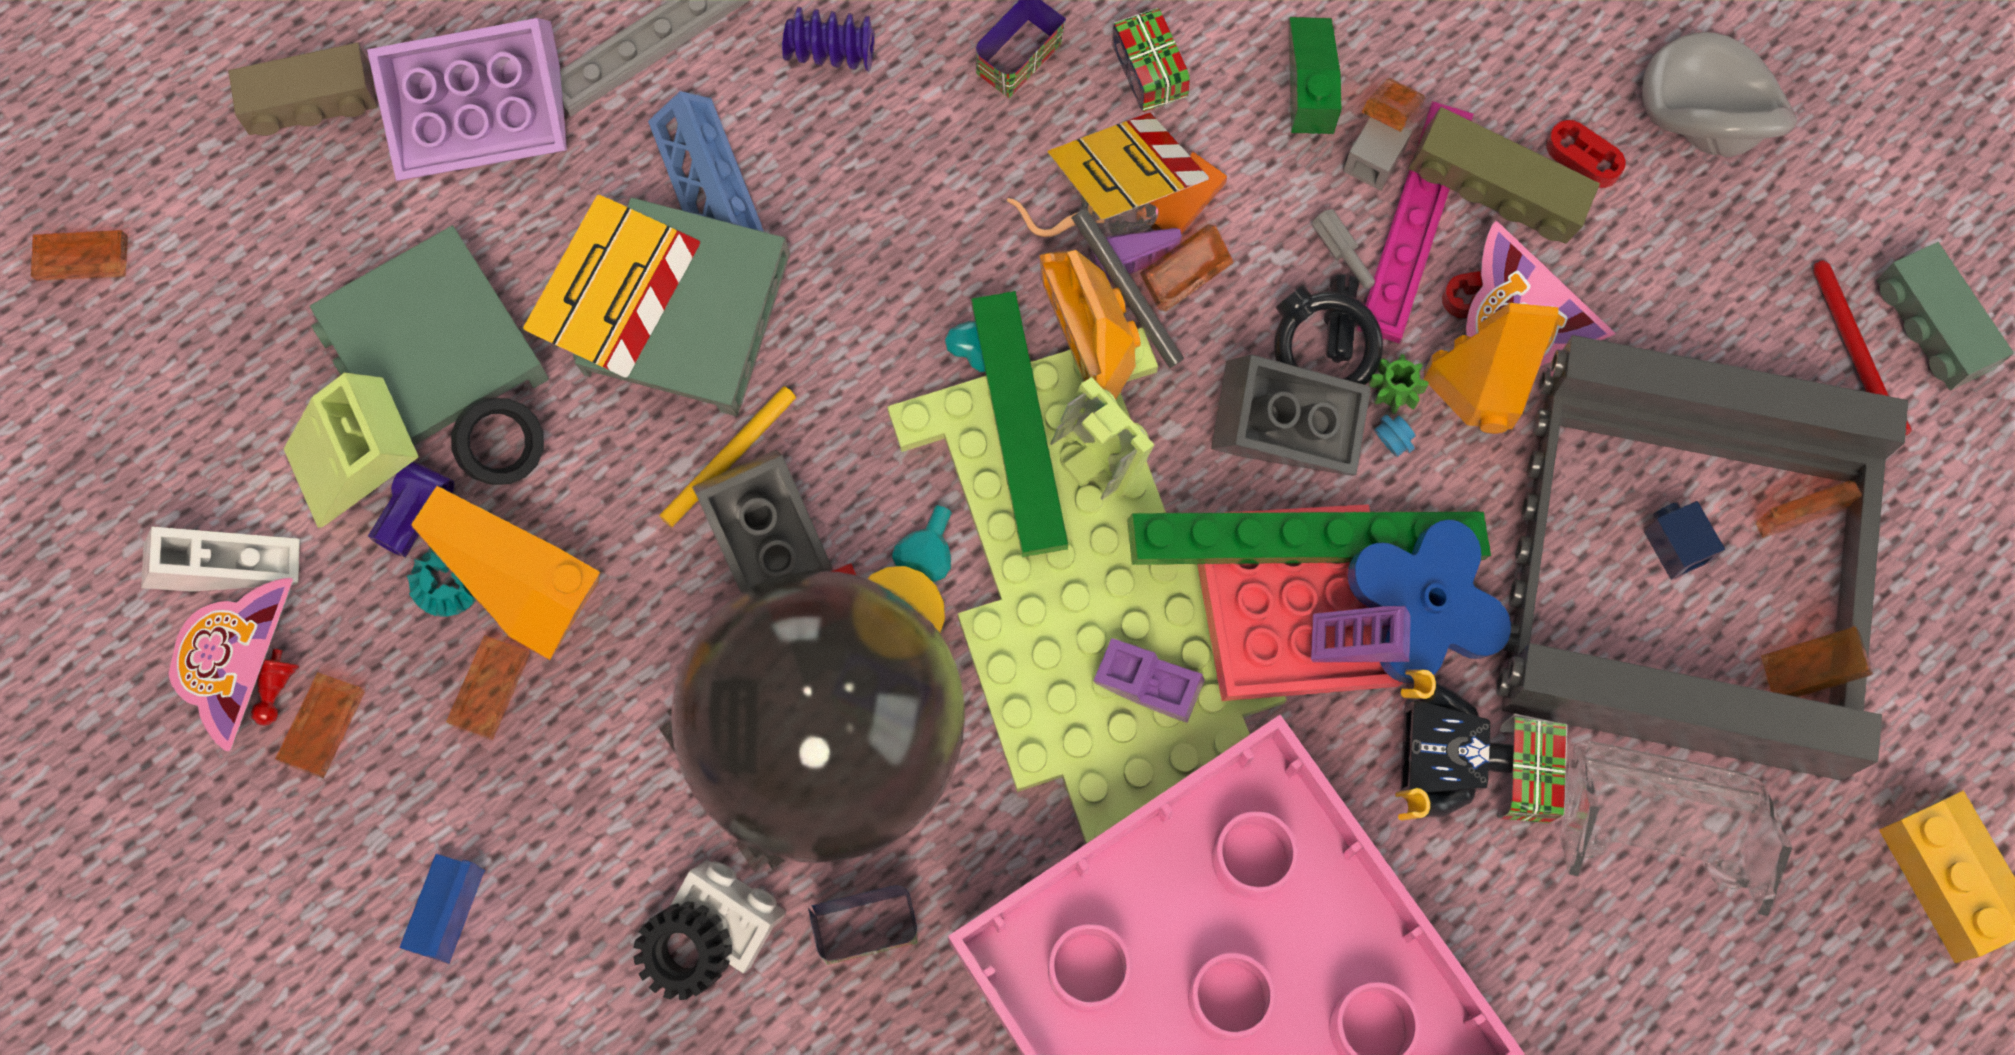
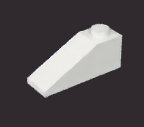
(215, 560)

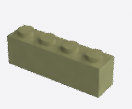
(1504, 176)

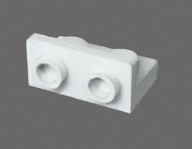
(744, 910)

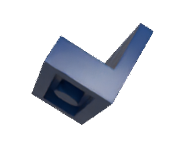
(442, 908)

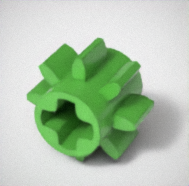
(1402, 393)

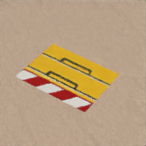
(1127, 165)
(612, 285)

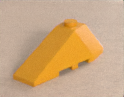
(1494, 370)
(514, 575)

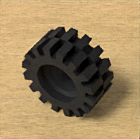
(660, 964)

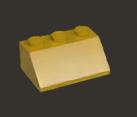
(1956, 876)

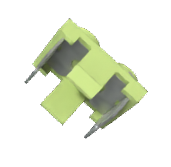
(1109, 439)

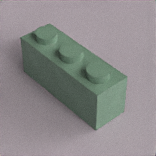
(1943, 316)

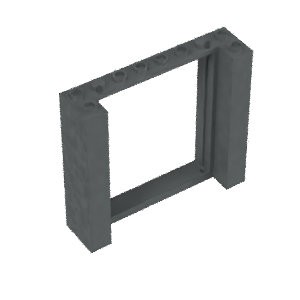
(1733, 417)

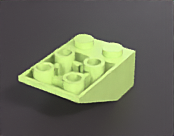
(347, 444)

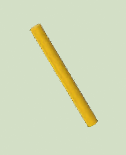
(729, 454)

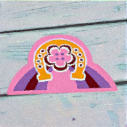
(1518, 277)
(222, 656)

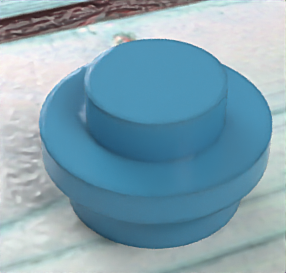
(1395, 435)

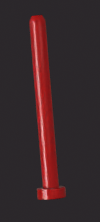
(1850, 331)

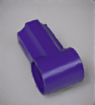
(409, 494)

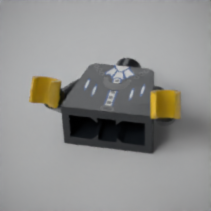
(1444, 750)

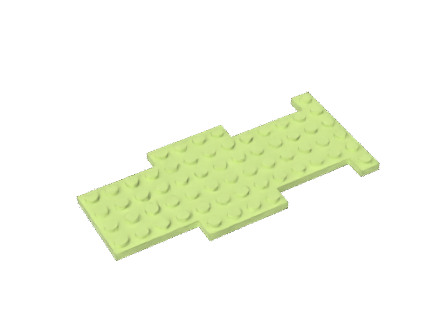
(1064, 606)

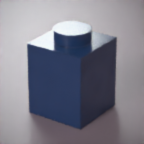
(1683, 538)

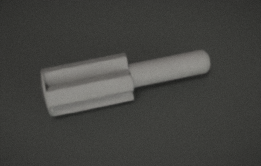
(1341, 244)

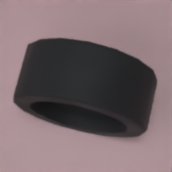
(497, 476)

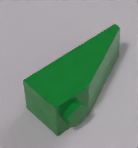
(1314, 76)

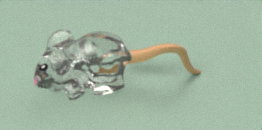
(1131, 221)

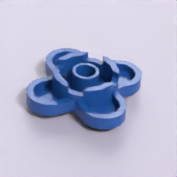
(1438, 594)

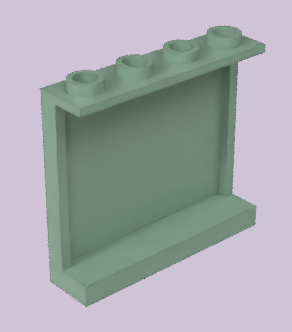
(716, 314)
(429, 332)

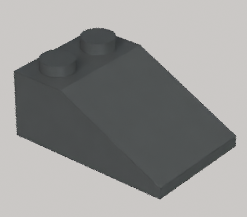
(1290, 416)
(761, 521)

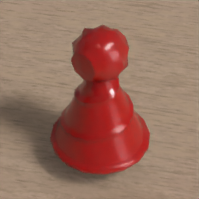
(270, 682)

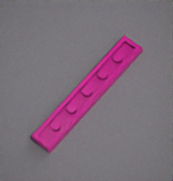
(1407, 247)

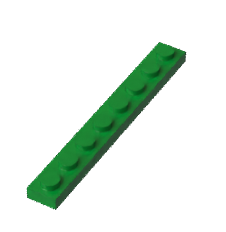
(1280, 536)

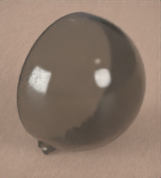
(817, 718)

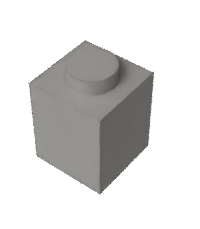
(1376, 153)

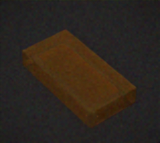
(1394, 104)
(79, 255)
(1186, 267)
(1808, 508)
(1817, 663)
(488, 687)
(320, 725)

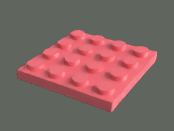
(1265, 624)

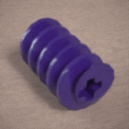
(829, 39)

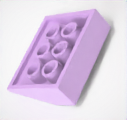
(470, 98)

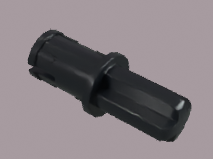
(1340, 325)

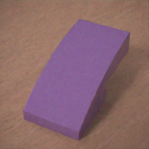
(1149, 681)

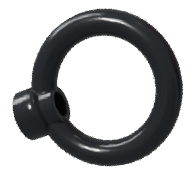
(1303, 304)

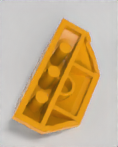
(1091, 318)

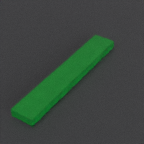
(1019, 424)

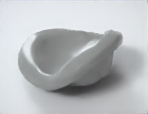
(1715, 94)

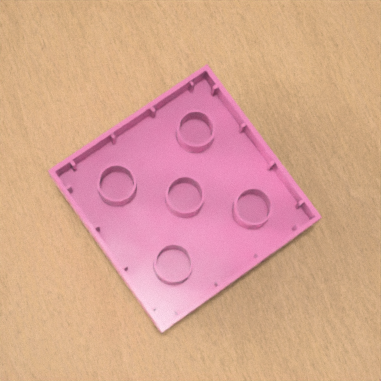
(1228, 926)

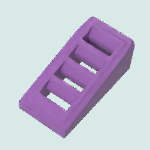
(1141, 249)
(1394, 616)

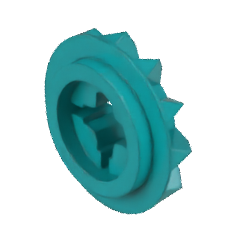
(437, 602)

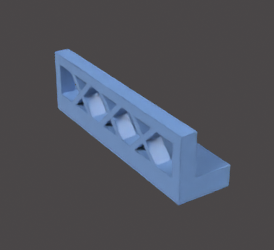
(712, 161)

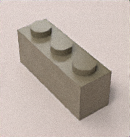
(302, 89)

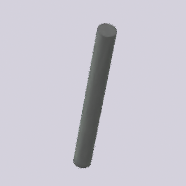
(1128, 287)

